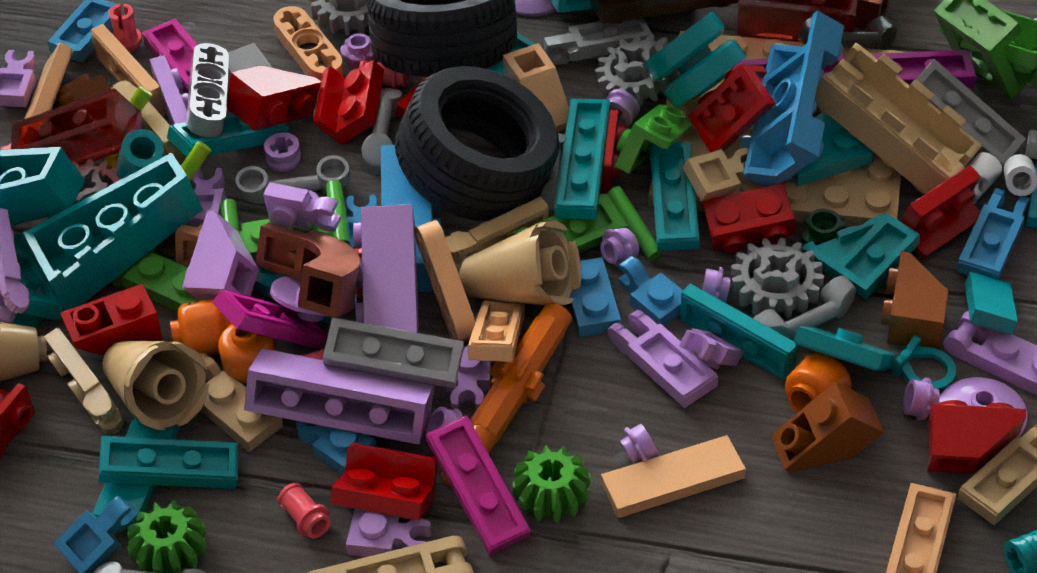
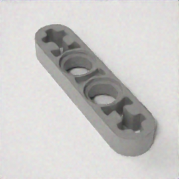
(208, 90)

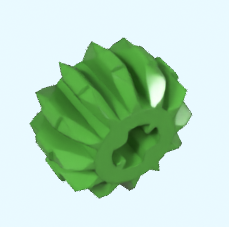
(551, 484)
(167, 539)

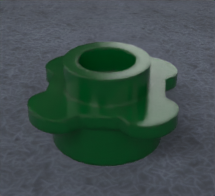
(822, 226)

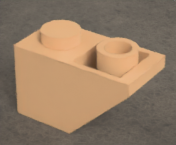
(538, 74)

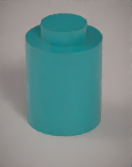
(137, 151)

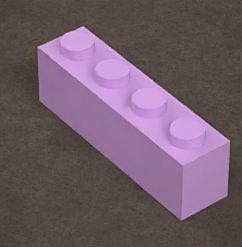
(387, 267)
(337, 397)

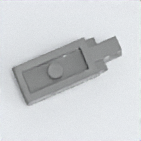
(592, 40)

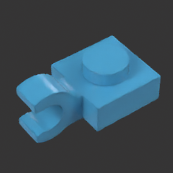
(655, 297)
(91, 538)

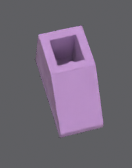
(219, 261)

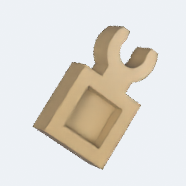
(715, 174)

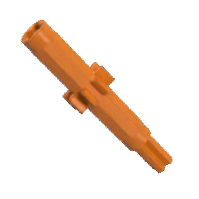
(521, 379)

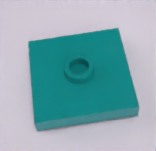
(845, 346)

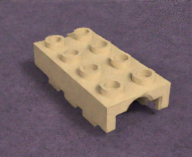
(896, 119)

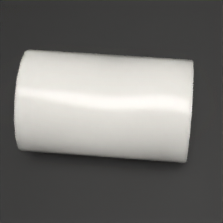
(989, 170)
(1024, 185)

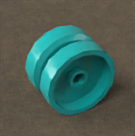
(694, 60)

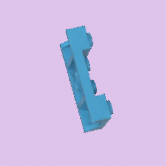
(788, 133)

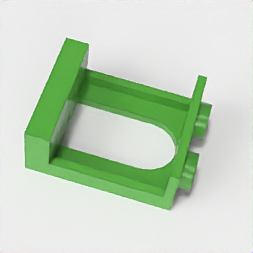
(991, 33)

